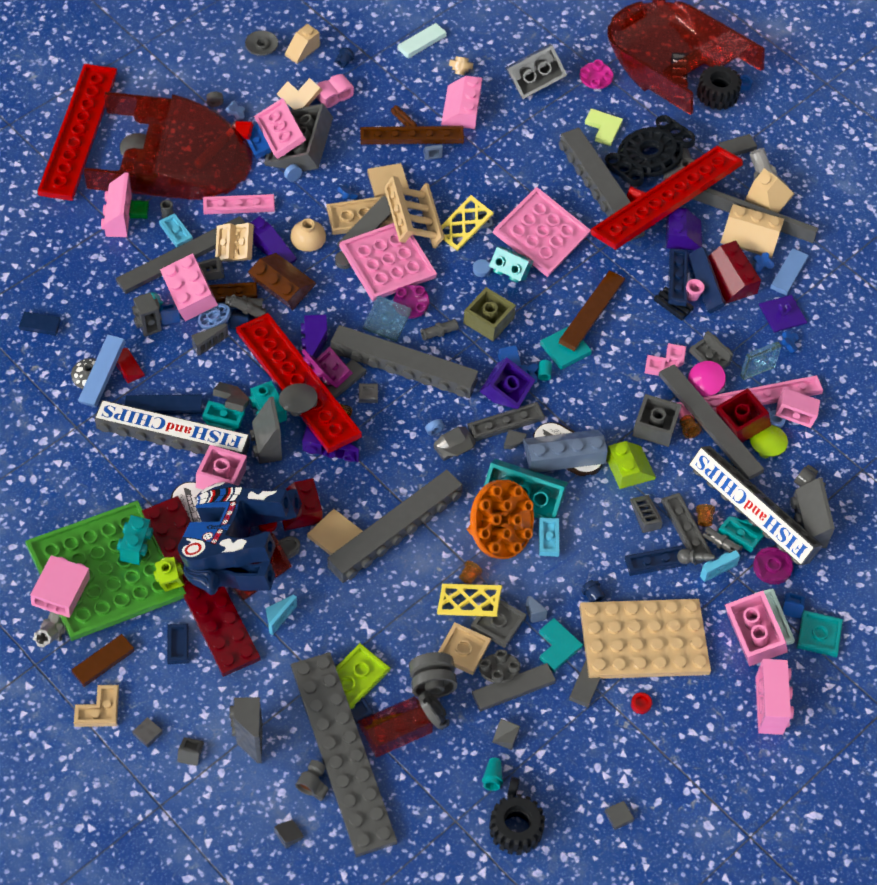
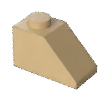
(303, 43)

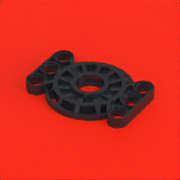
(654, 165)

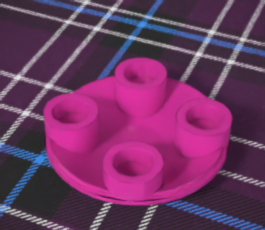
(596, 75)
(707, 378)

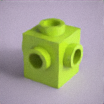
(169, 573)

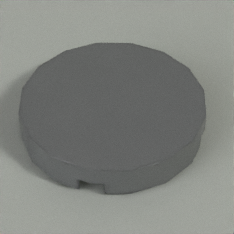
(433, 710)

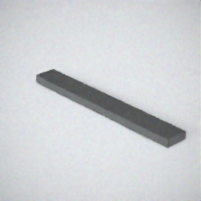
(790, 226)
(151, 269)
(711, 422)

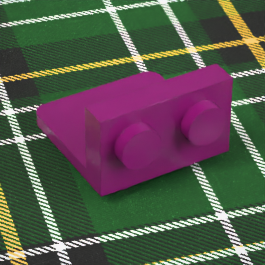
(328, 367)

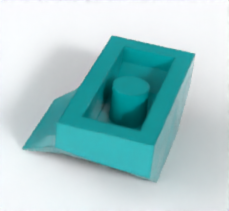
(220, 416)

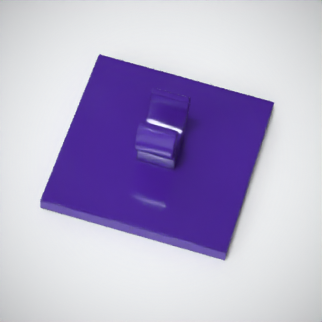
(782, 313)

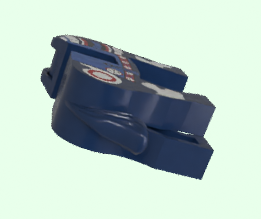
(220, 547)

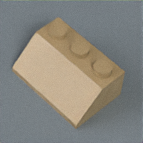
(752, 230)

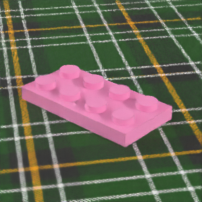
(280, 128)

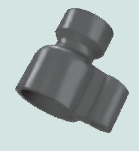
(806, 475)
(310, 783)

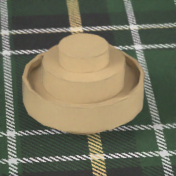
(461, 65)

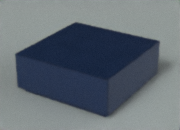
(361, 710)

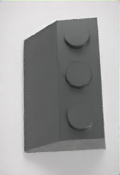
(536, 71)
(813, 511)
(248, 725)

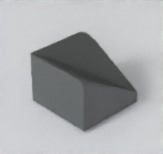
(506, 734)

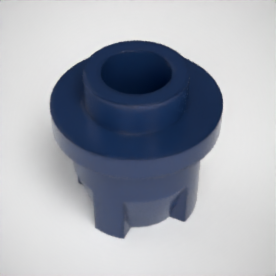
(344, 57)
(593, 591)

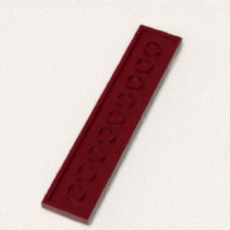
(212, 613)

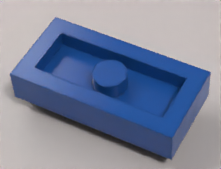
(258, 142)

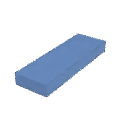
(789, 271)

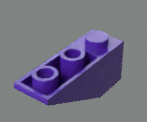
(315, 334)
(313, 446)

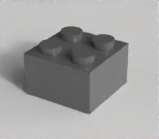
(656, 420)

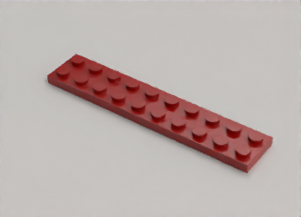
(77, 133)
(666, 197)
(286, 367)

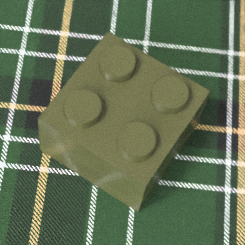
(489, 314)

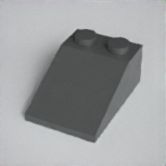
(267, 434)

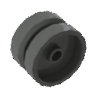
(433, 673)

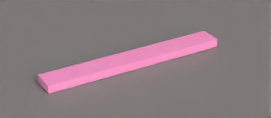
(766, 394)

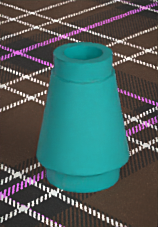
(492, 777)

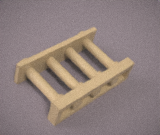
(402, 218)

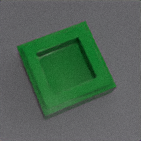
(139, 209)

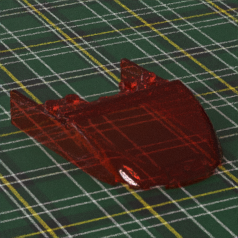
(649, 34)
(185, 151)

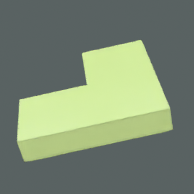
(607, 125)

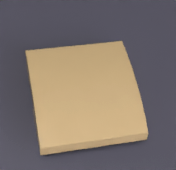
(234, 242)

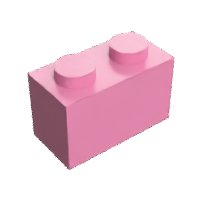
(797, 407)

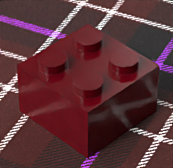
(744, 415)

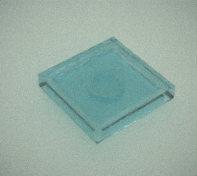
(387, 318)
(760, 360)

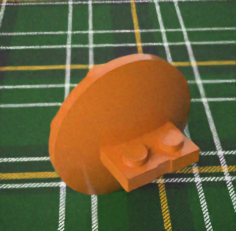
(501, 519)

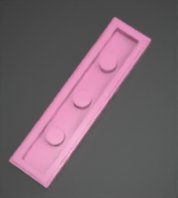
(238, 204)

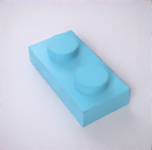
(175, 230)
(549, 537)
(724, 563)

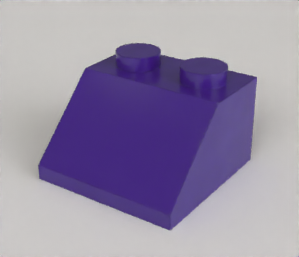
(683, 230)
(507, 384)

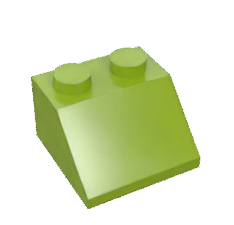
(629, 464)

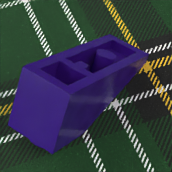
(269, 241)

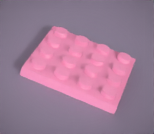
(541, 231)
(386, 263)

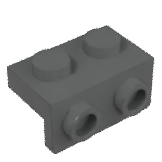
(712, 350)

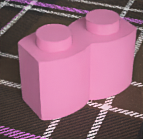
(335, 90)

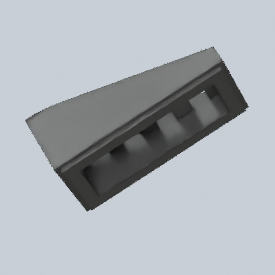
(210, 264)
(208, 338)
(646, 526)

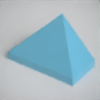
(280, 612)

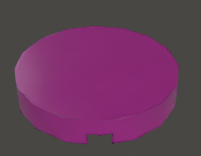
(772, 565)

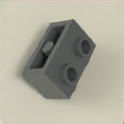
(147, 314)

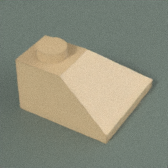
(769, 192)

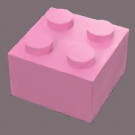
(220, 466)

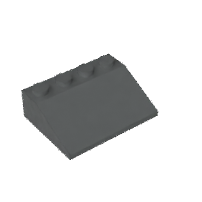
(315, 126)

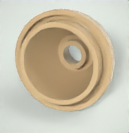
(308, 235)

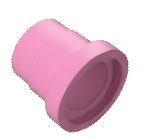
(694, 289)

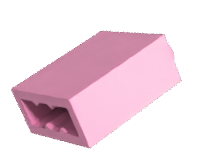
(60, 586)

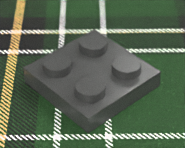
(499, 628)

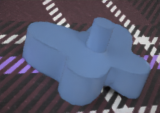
(237, 111)

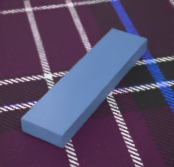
(101, 371)

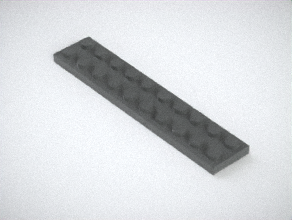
(343, 755)

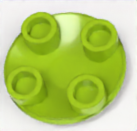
(769, 442)

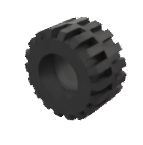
(719, 87)
(520, 808)

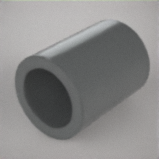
(166, 208)

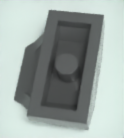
(454, 443)

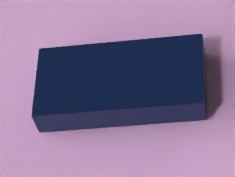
(40, 323)
(177, 643)

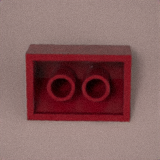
(734, 272)

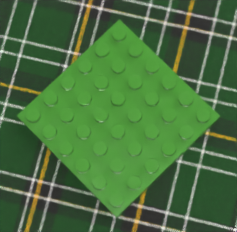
(115, 587)

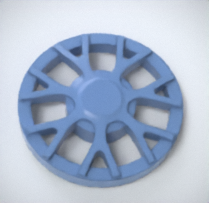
(214, 316)

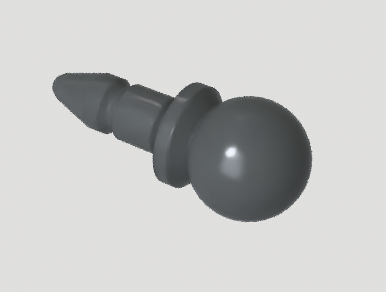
(686, 556)

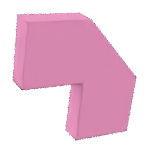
(674, 355)

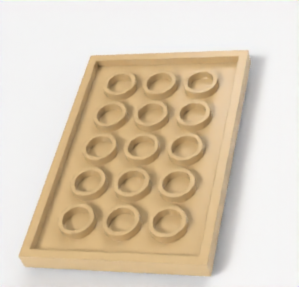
(644, 638)

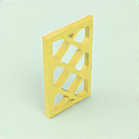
(479, 223)
(478, 609)

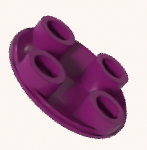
(413, 297)

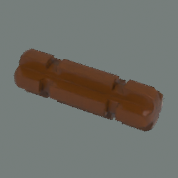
(402, 116)

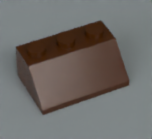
(281, 279)

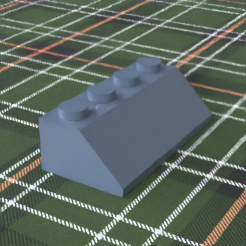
(565, 451)

